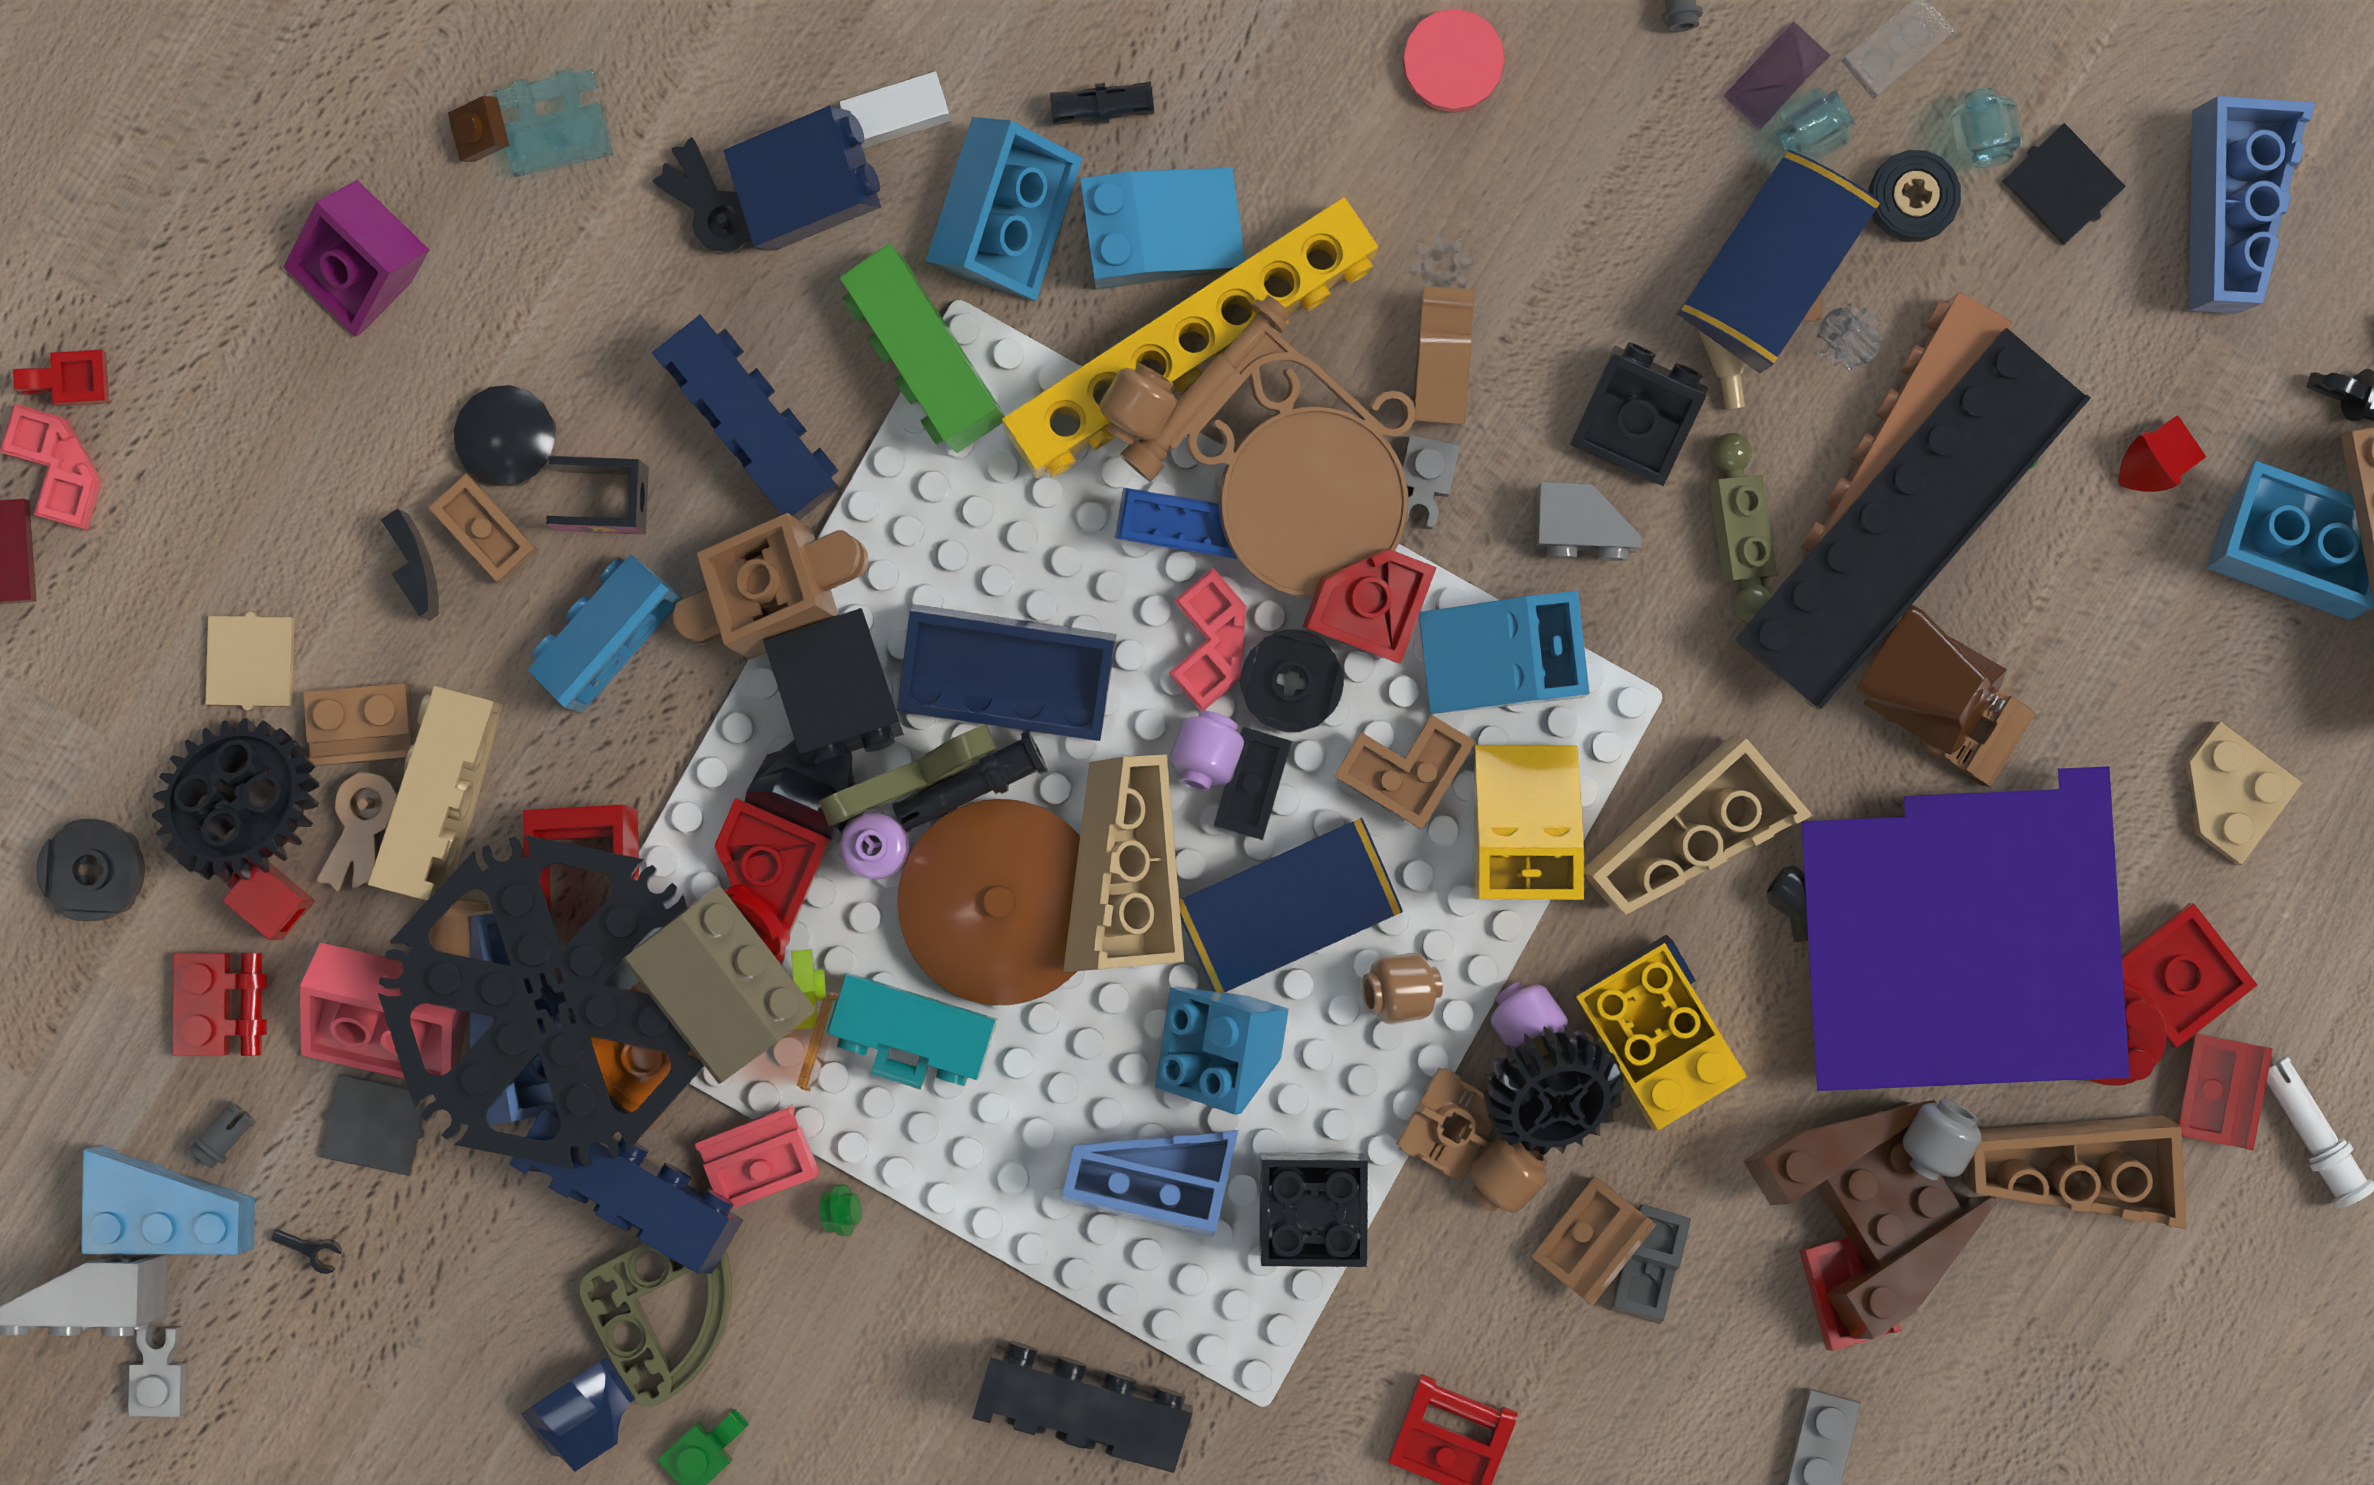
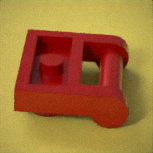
(1442, 1452)

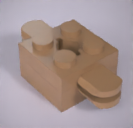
(763, 565)

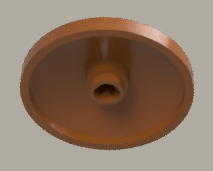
(991, 901)

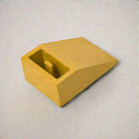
(1528, 823)
(1661, 1037)

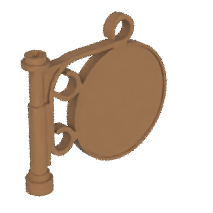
(1301, 485)

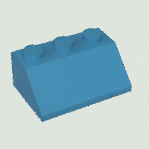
(1004, 207)
(2294, 542)
(603, 633)

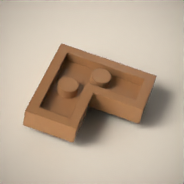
(1410, 784)

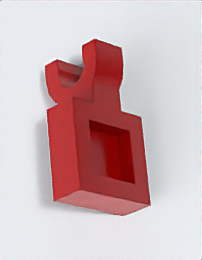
(73, 378)

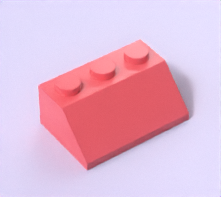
(347, 1023)

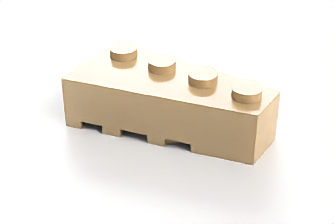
(437, 793)
(1696, 826)
(1125, 869)

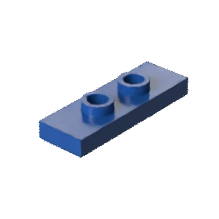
(1171, 522)

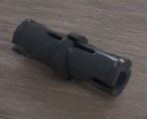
(1102, 103)

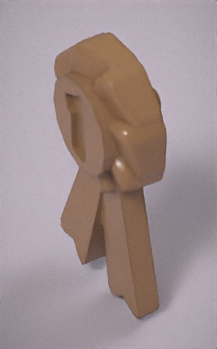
(364, 809)

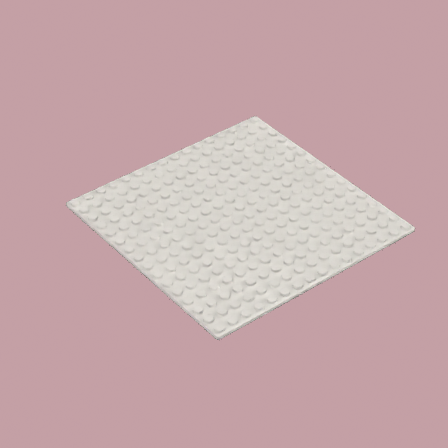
(1085, 1058)

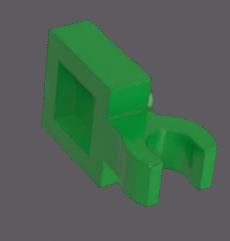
(700, 1453)

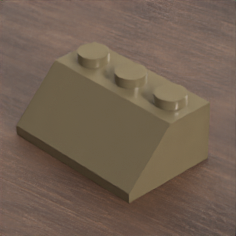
(719, 984)

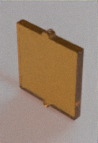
(818, 1044)

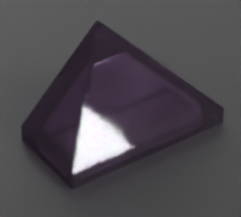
(1777, 75)

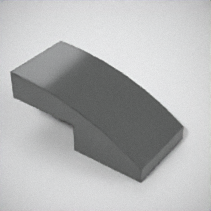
(1649, 1274)

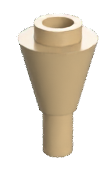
(1729, 370)

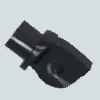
(2354, 393)

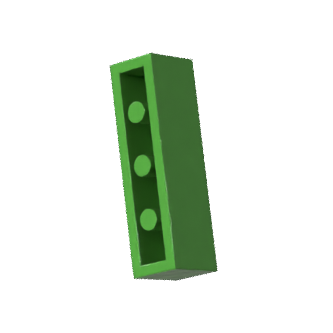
(922, 349)

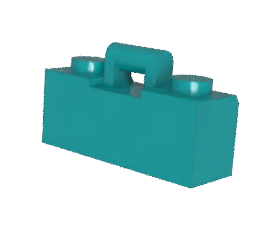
(889, 1017)

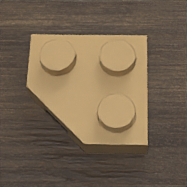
(2235, 792)

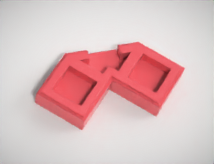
(70, 479)
(1221, 620)

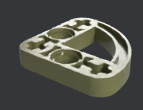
(633, 1286)

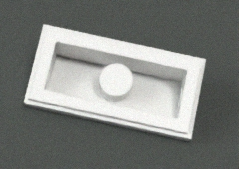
(899, 109)

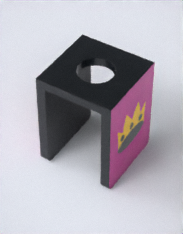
(637, 495)

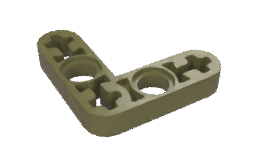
(930, 769)

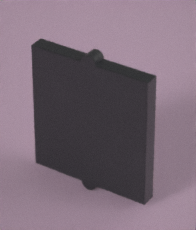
(2064, 184)
(373, 1125)

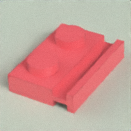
(758, 1157)

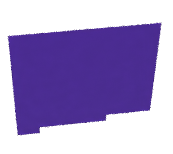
(1968, 940)

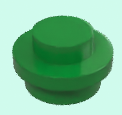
(840, 1210)

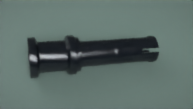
(991, 773)

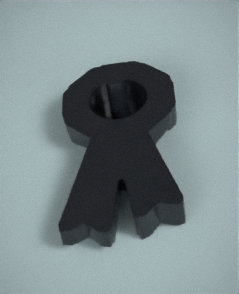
(717, 214)

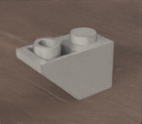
(1581, 519)

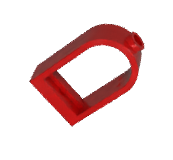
(583, 823)

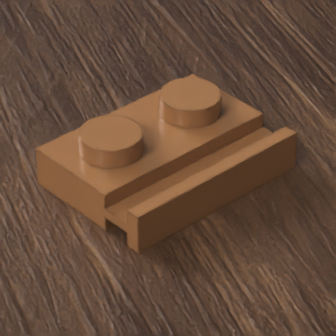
(358, 724)
(1593, 1240)

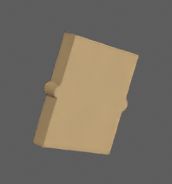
(250, 661)

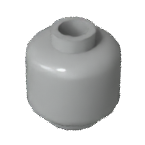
(1942, 1139)

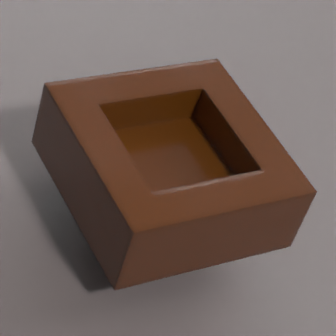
(478, 129)

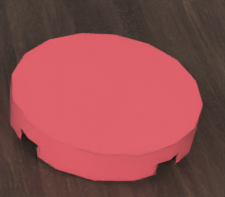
(1453, 60)

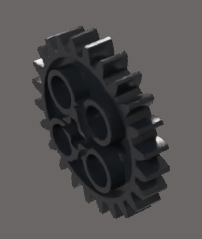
(235, 800)

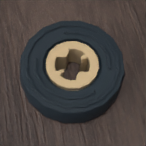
(1936, 182)

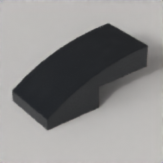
(417, 576)

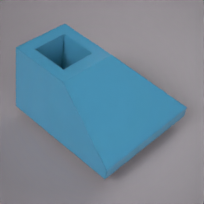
(1219, 1047)

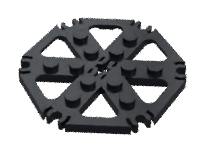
(501, 993)

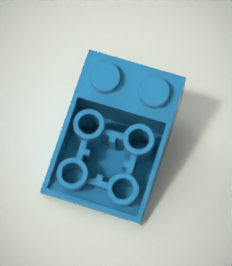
(1504, 653)

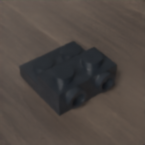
(1640, 413)

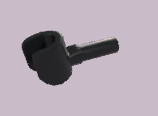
(308, 1249)

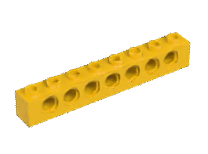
(1332, 230)

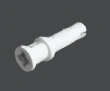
(2328, 1153)

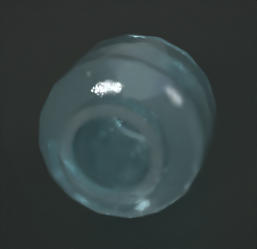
(1815, 124)
(1986, 128)

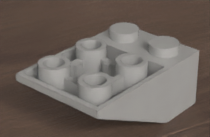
(109, 1293)

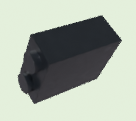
(833, 689)

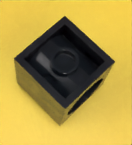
(1313, 1209)

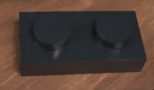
(1254, 786)

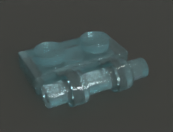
(556, 137)

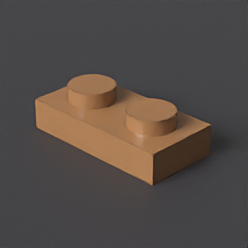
(483, 528)

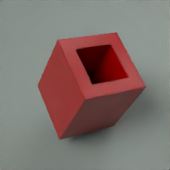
(268, 901)

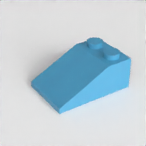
(1161, 225)

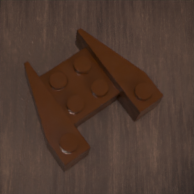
(1895, 1217)

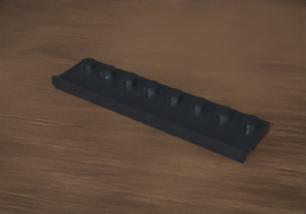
(1912, 519)

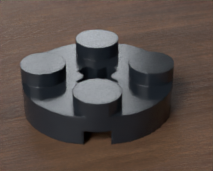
(1317, 666)
(73, 845)

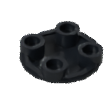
(504, 435)

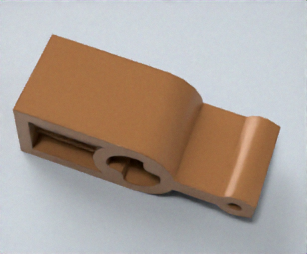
(1443, 355)

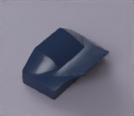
(582, 1415)

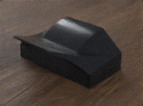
(794, 791)

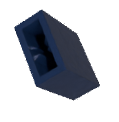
(803, 177)

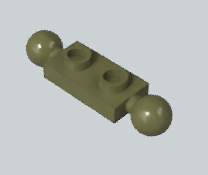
(1741, 525)

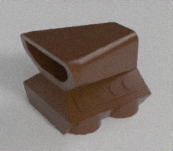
(1930, 682)

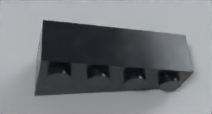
(1084, 1406)

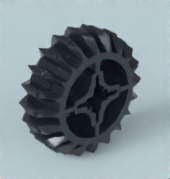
(1553, 1089)

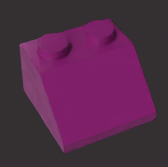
(354, 256)

